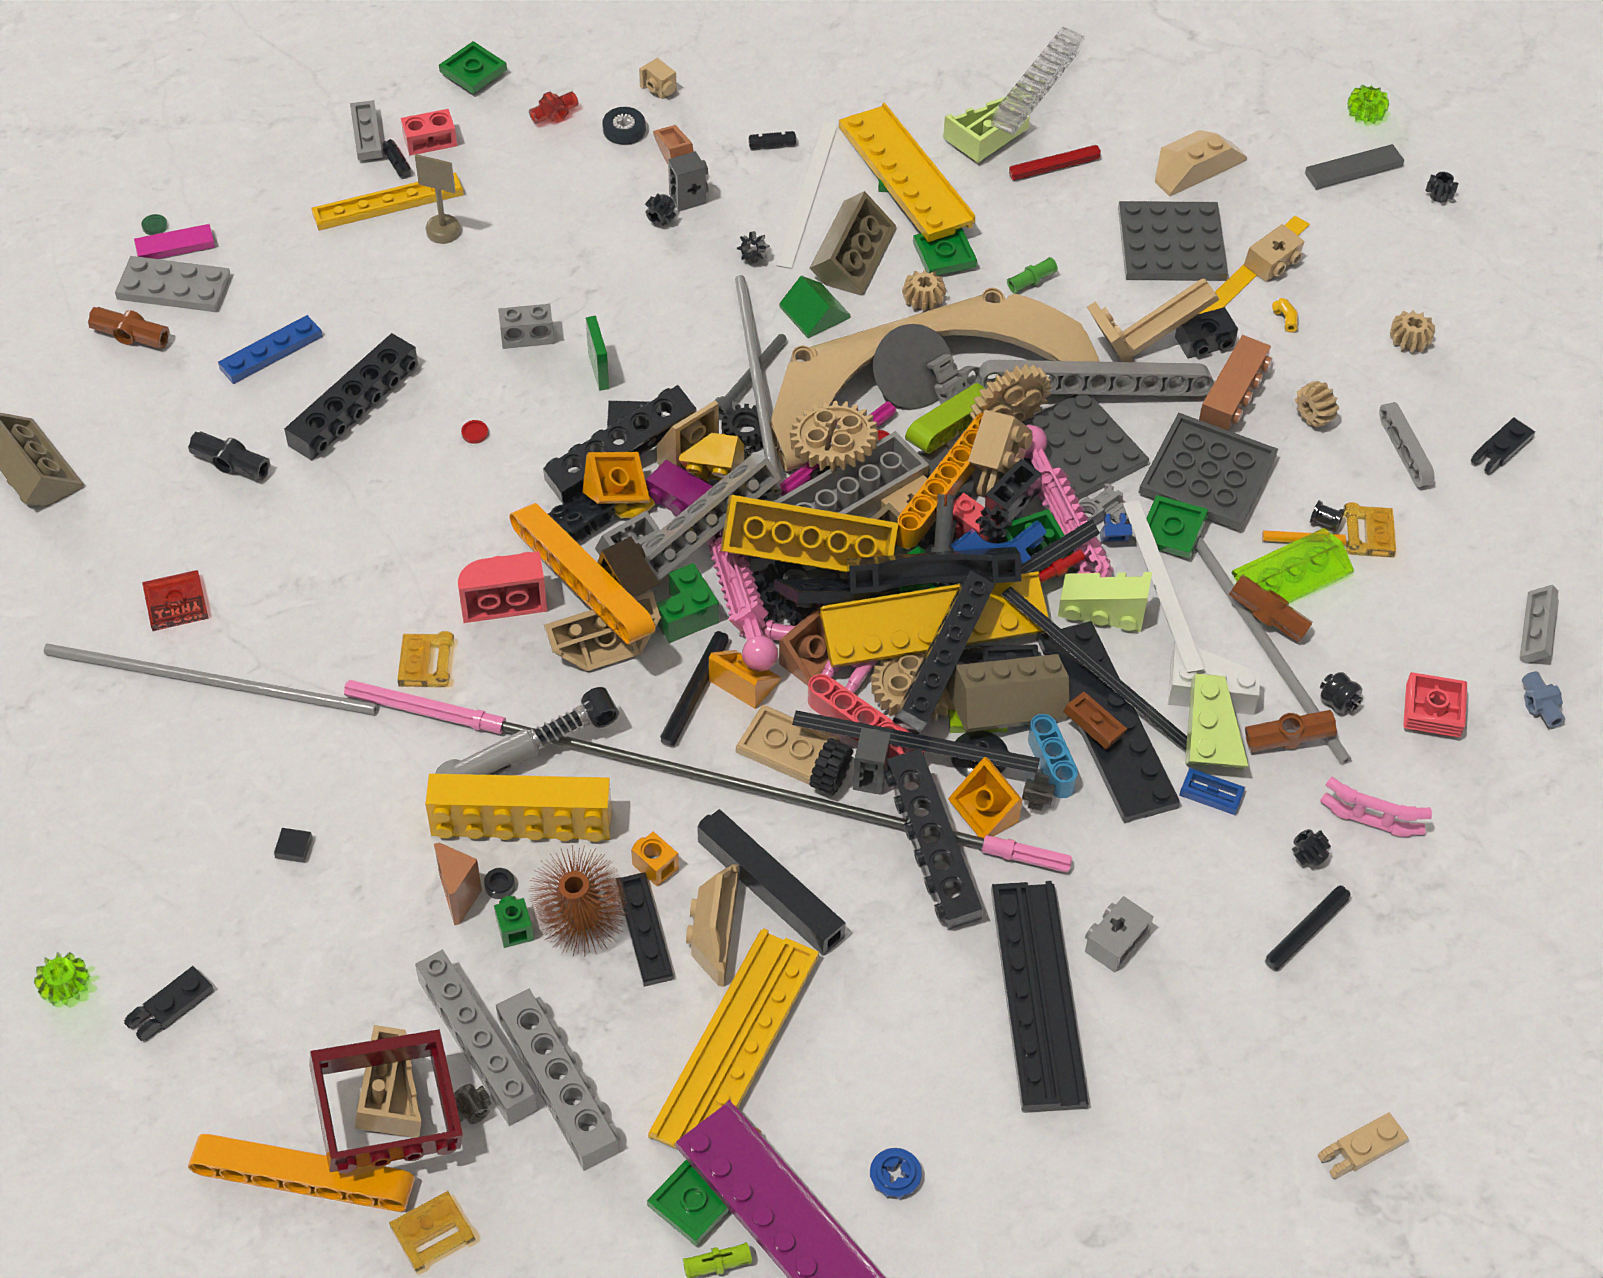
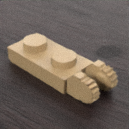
(1365, 1145)

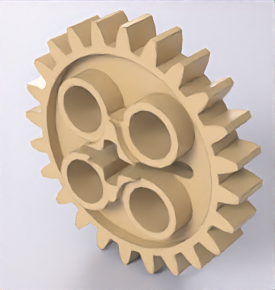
(1015, 393)
(850, 442)
(893, 679)

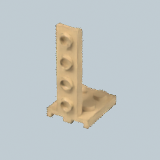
(1155, 324)

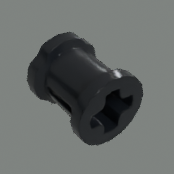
(1334, 523)

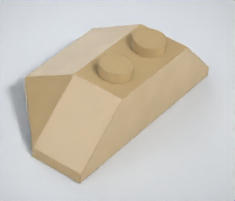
(1195, 160)
(591, 642)
(713, 923)

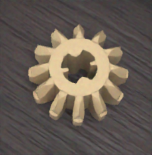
(924, 290)
(1412, 331)
(1317, 403)

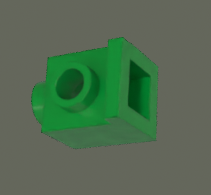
(513, 921)

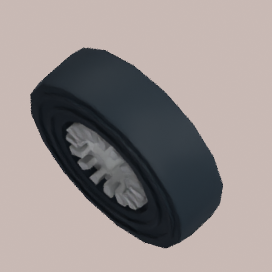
(616, 118)

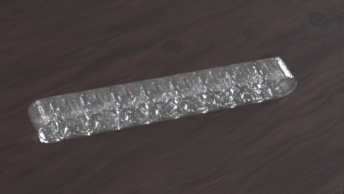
(1037, 81)

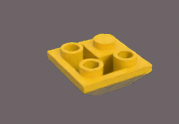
(713, 456)

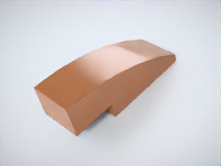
(672, 142)

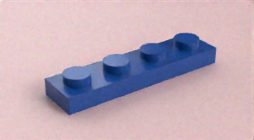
(270, 349)

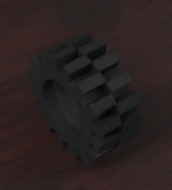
(743, 417)
(831, 766)

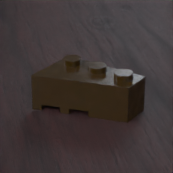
(628, 566)

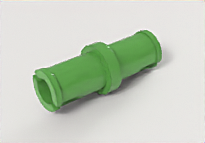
(1032, 275)

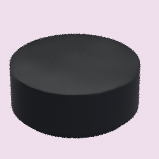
(499, 883)

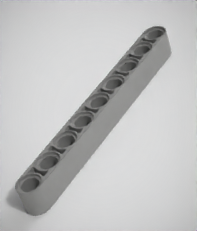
(1111, 372)

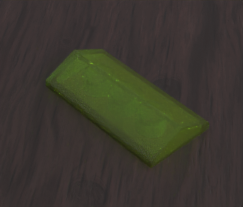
(1300, 566)

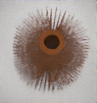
(578, 901)

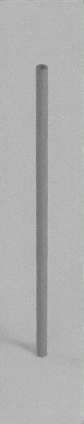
(756, 376)
(1269, 647)
(210, 679)

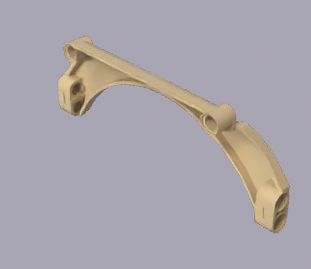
(835, 362)

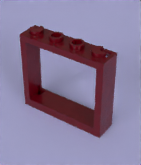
(379, 1053)

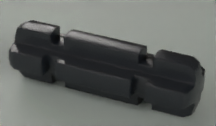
(771, 140)
(396, 158)

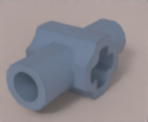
(1543, 699)

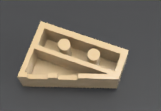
(389, 1095)

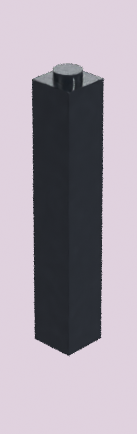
(771, 882)

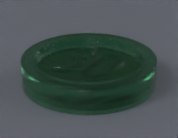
(154, 224)

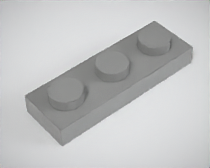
(366, 130)
(1539, 624)

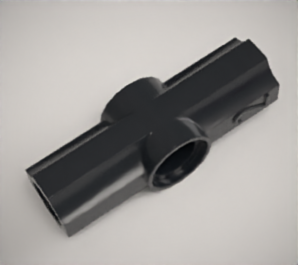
(229, 455)

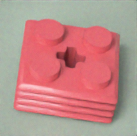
(1435, 704)

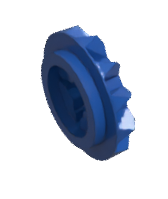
(889, 1160)

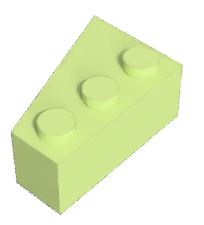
(974, 133)
(1105, 600)
(1212, 725)

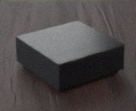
(293, 845)

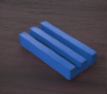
(1210, 794)

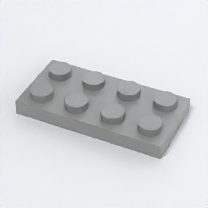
(173, 284)

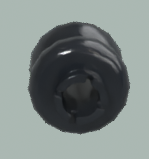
(1341, 692)

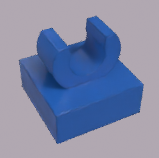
(1115, 532)

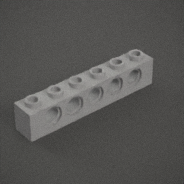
(707, 515)
(476, 1038)
(588, 1146)

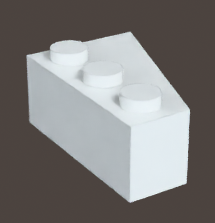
(1241, 680)

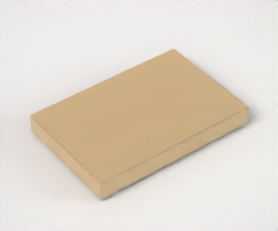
(781, 745)

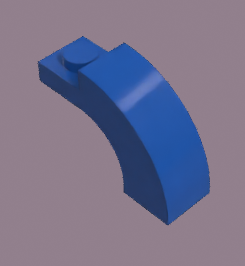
(1029, 537)

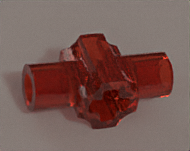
(553, 107)

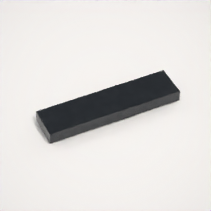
(645, 930)

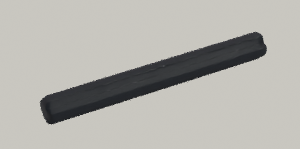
(692, 691)

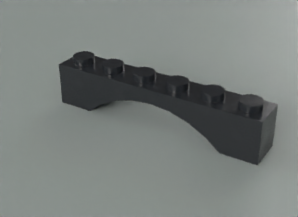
(895, 571)

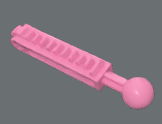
(1064, 505)
(744, 605)

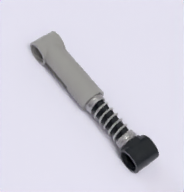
(595, 709)

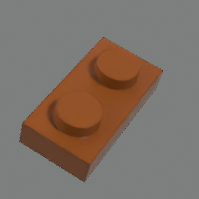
(1095, 720)

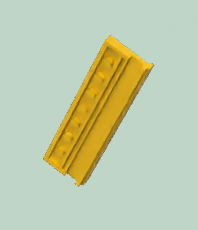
(907, 172)
(908, 621)
(737, 1035)

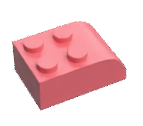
(502, 587)

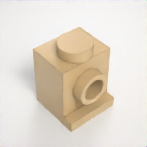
(658, 78)

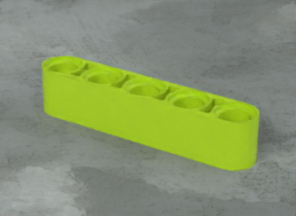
(944, 421)

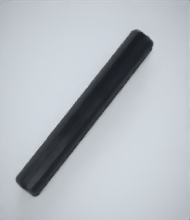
(1307, 927)

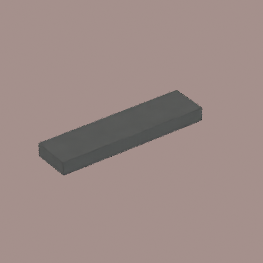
(1354, 166)

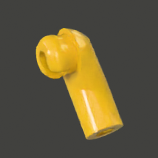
(1290, 313)
(627, 511)

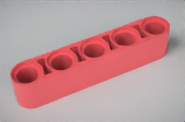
(835, 696)

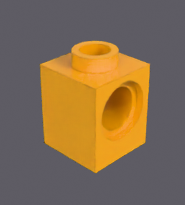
(659, 868)

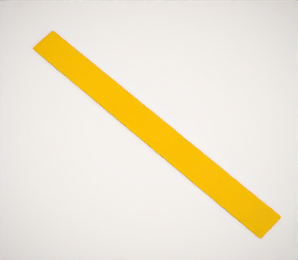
(1244, 275)

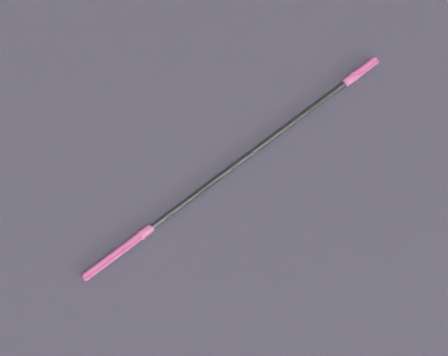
(481, 720)

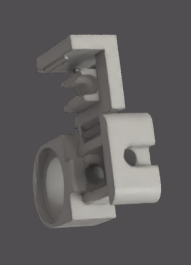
(951, 379)
(1108, 502)

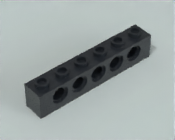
(351, 396)
(672, 401)
(943, 653)
(914, 768)

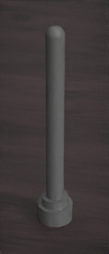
(726, 402)

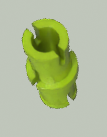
(717, 1260)

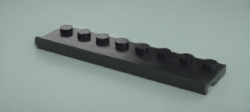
(1130, 764)
(1038, 997)

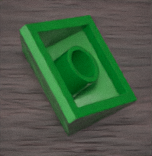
(812, 307)

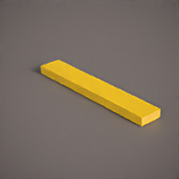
(378, 204)

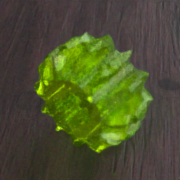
(1368, 104)
(61, 978)

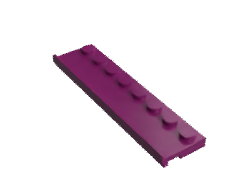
(771, 1199)

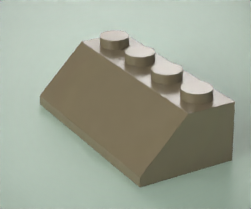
(853, 245)
(34, 463)
(1009, 692)

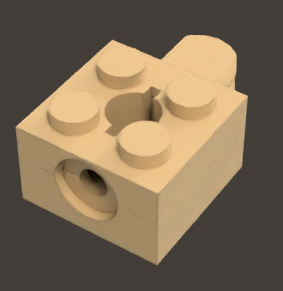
(998, 447)

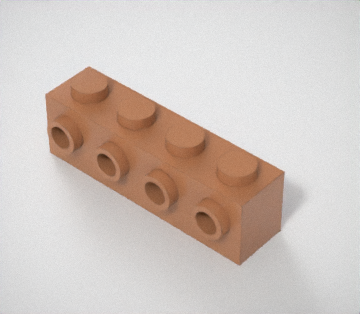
(1235, 383)

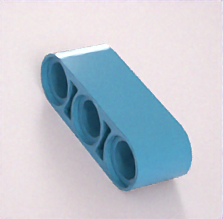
(1053, 743)

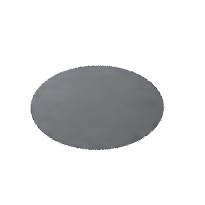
(902, 366)

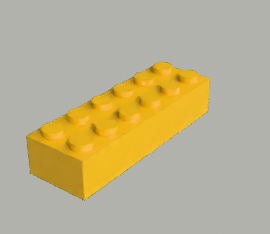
(803, 534)
(519, 807)

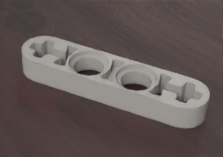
(1406, 444)

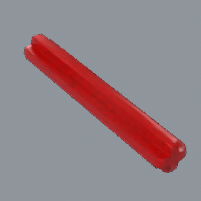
(1054, 162)

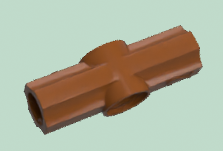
(128, 327)
(1270, 608)
(1307, 728)

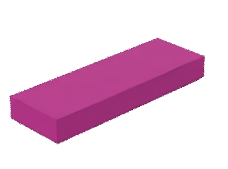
(175, 242)

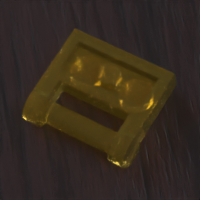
(1378, 531)
(416, 657)
(427, 1223)

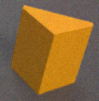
(615, 478)
(732, 675)
(987, 800)

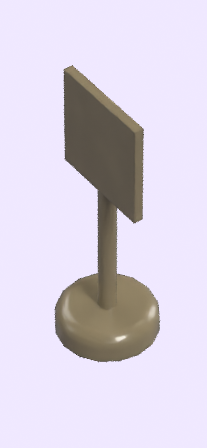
(438, 175)

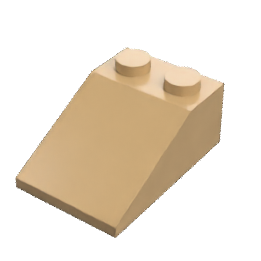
(688, 433)

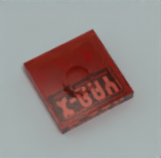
(175, 600)

